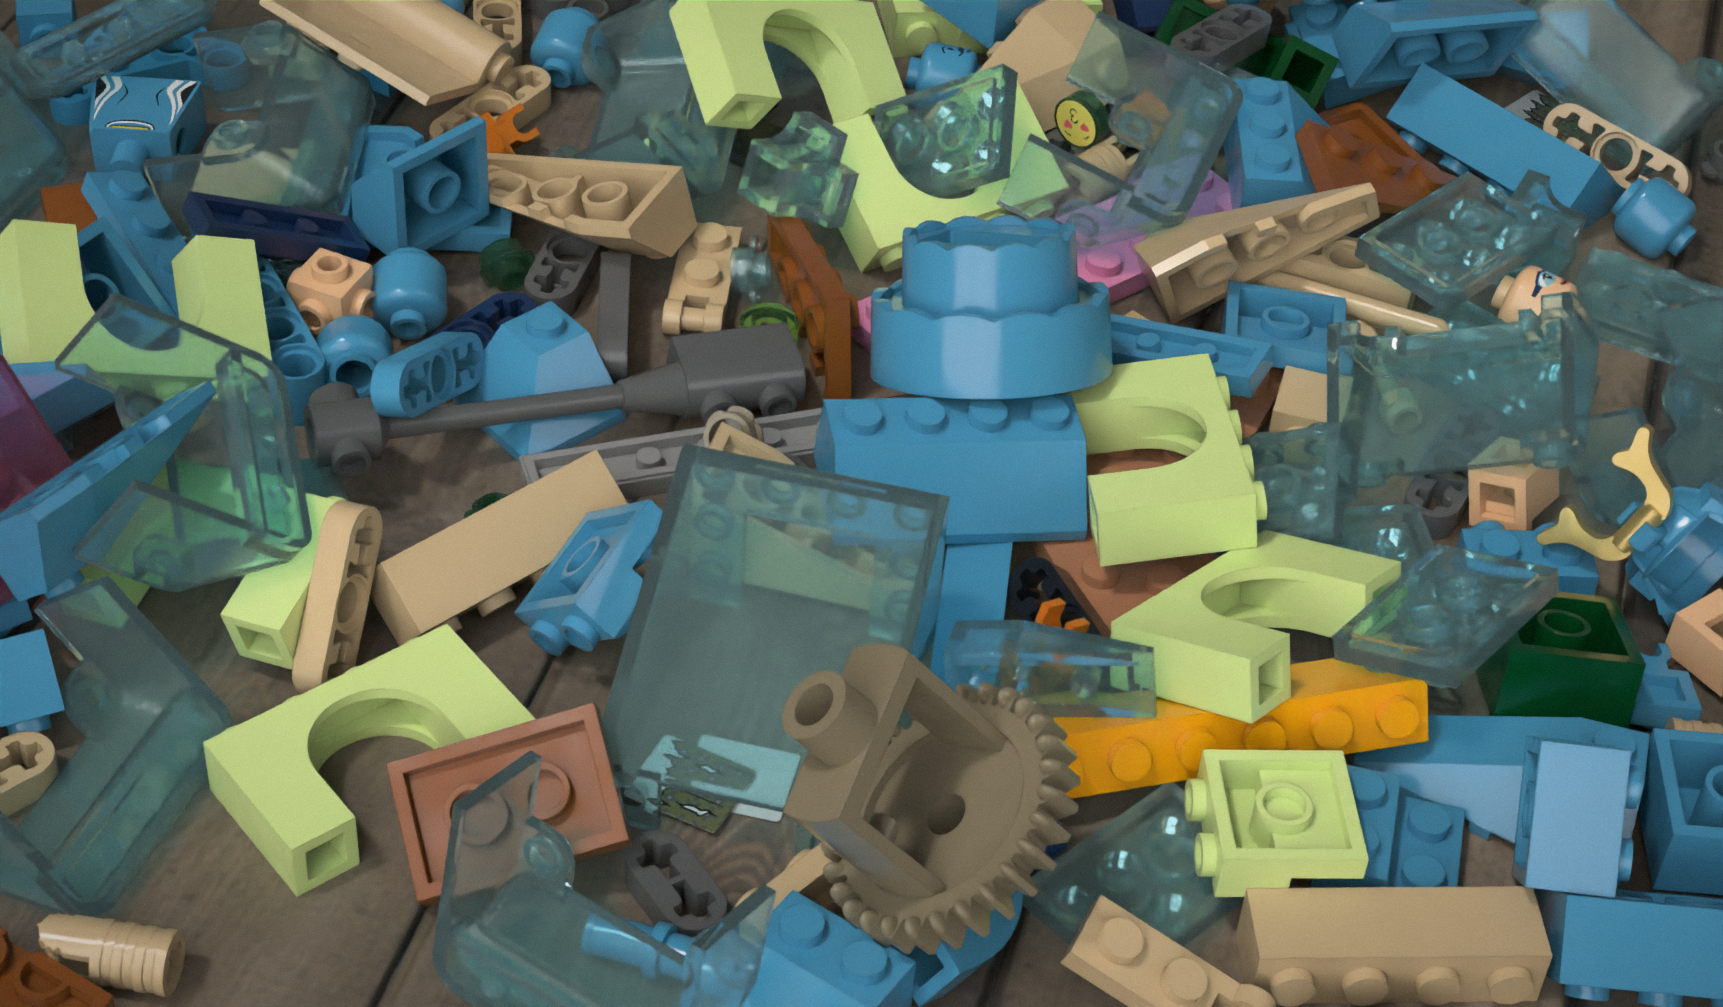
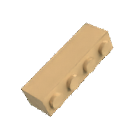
(489, 551)
(1394, 944)

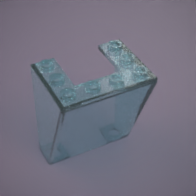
(743, 598)

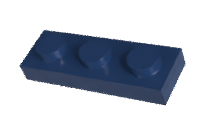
(276, 229)

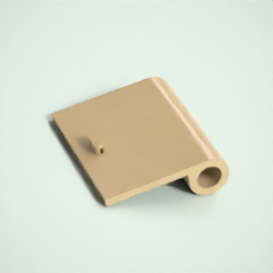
(407, 43)

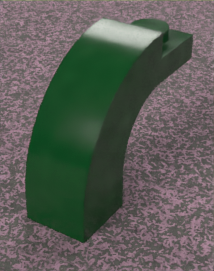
(1281, 59)

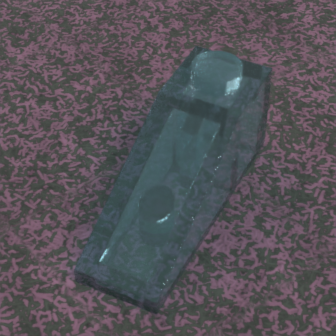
(1054, 666)

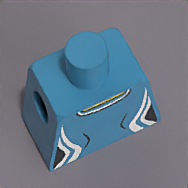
(143, 120)

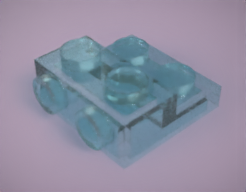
(1306, 480)

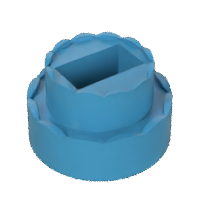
(990, 313)

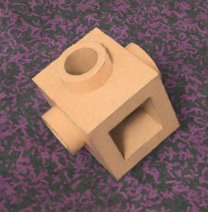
(331, 288)

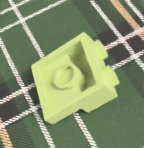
(1274, 819)

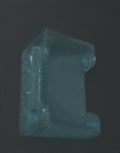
(649, 100)
(1466, 393)

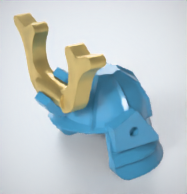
(1670, 537)

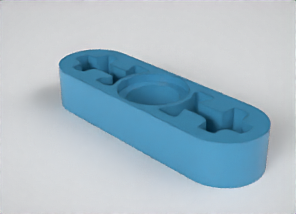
(426, 374)

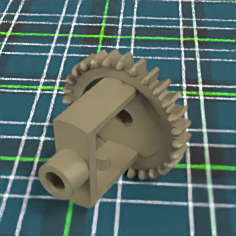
(941, 816)

